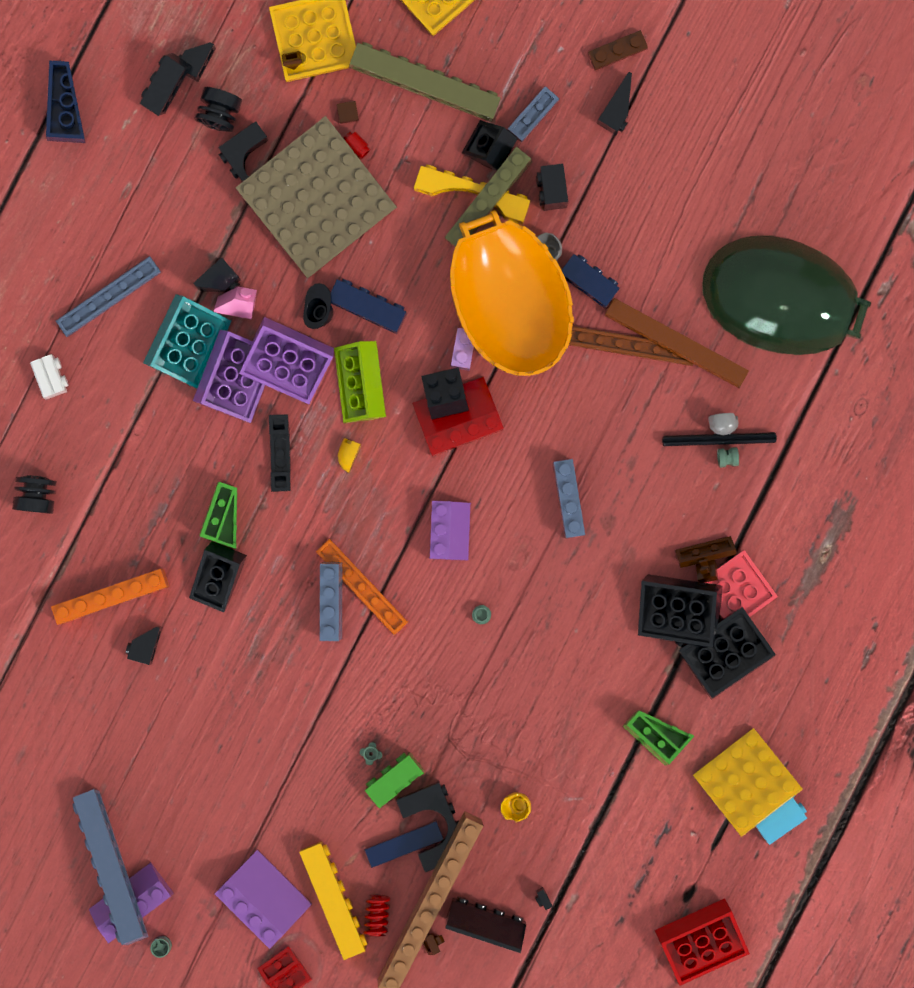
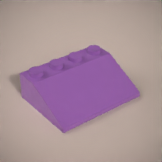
(287, 360)
(221, 383)
(263, 899)

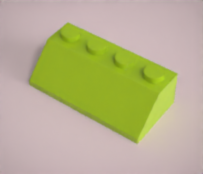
(359, 381)

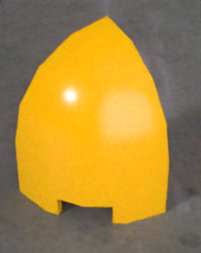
(347, 454)

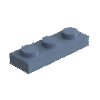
(533, 114)

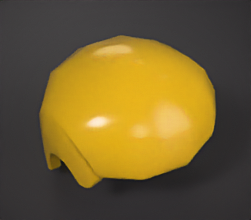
(515, 807)

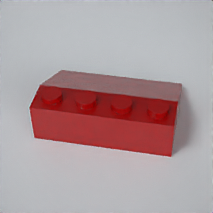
(460, 428)
(702, 941)

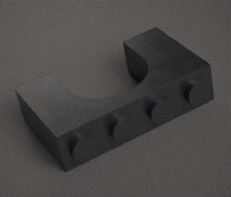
(239, 147)
(430, 798)

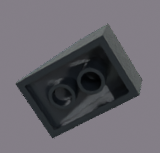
(217, 576)

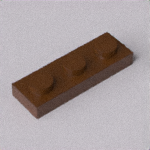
(617, 50)
(708, 550)

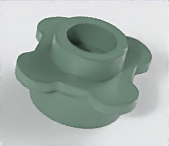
(370, 758)

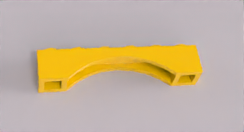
(435, 182)

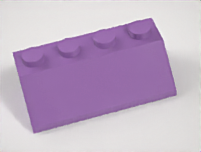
(149, 892)

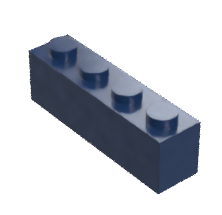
(367, 306)

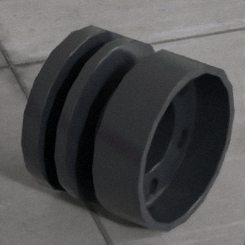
(218, 107)
(34, 494)

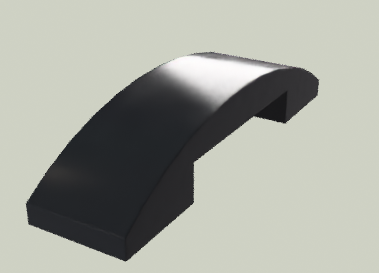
(280, 453)

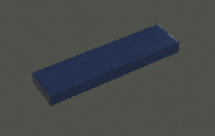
(404, 844)

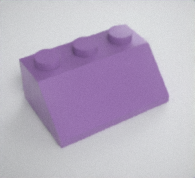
(450, 530)

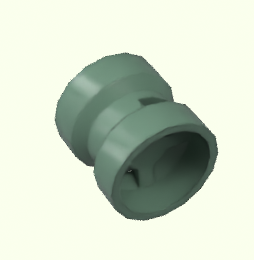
(728, 457)
(161, 946)

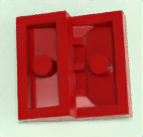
(284, 971)

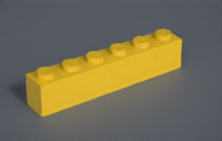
(332, 899)

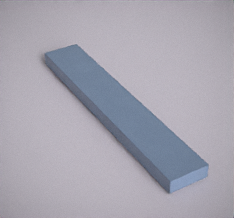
(108, 296)

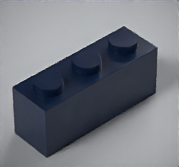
(590, 280)

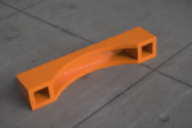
(110, 596)

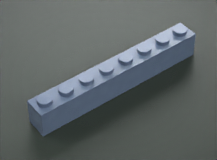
(110, 867)

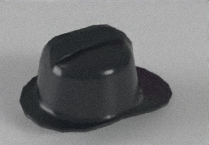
(317, 306)

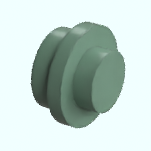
(481, 614)

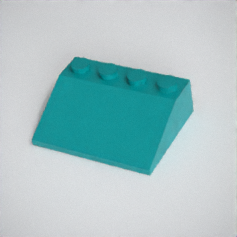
(185, 340)

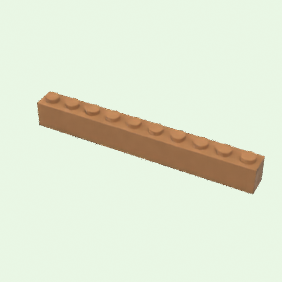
(430, 901)

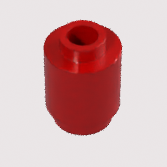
(357, 144)

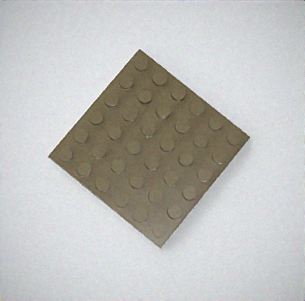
(316, 197)

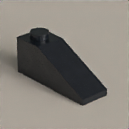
(616, 111)

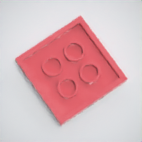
(742, 586)

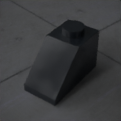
(199, 59)
(144, 647)

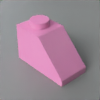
(237, 302)

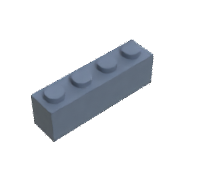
(569, 498)
(330, 601)

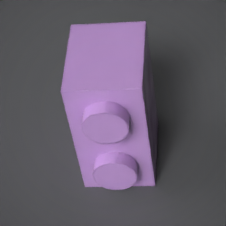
(462, 351)

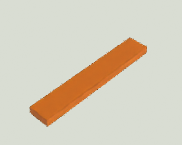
(363, 588)

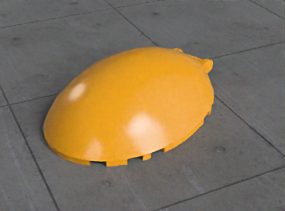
(511, 297)

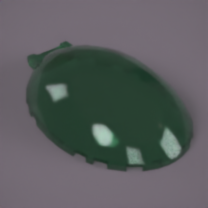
(781, 296)

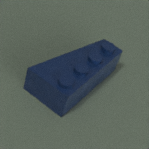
(62, 107)

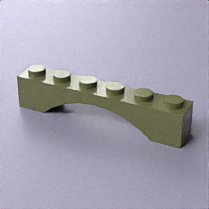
(493, 191)

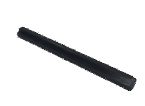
(716, 439)

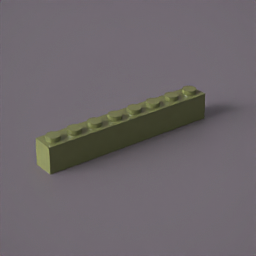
(424, 82)

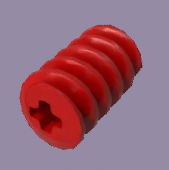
(377, 915)

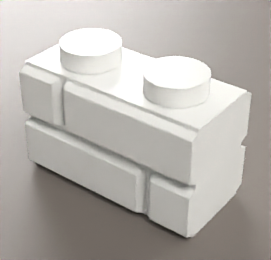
(49, 376)

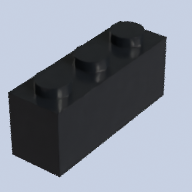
(164, 84)

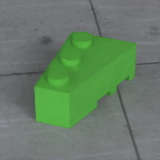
(221, 516)
(658, 737)
(393, 779)

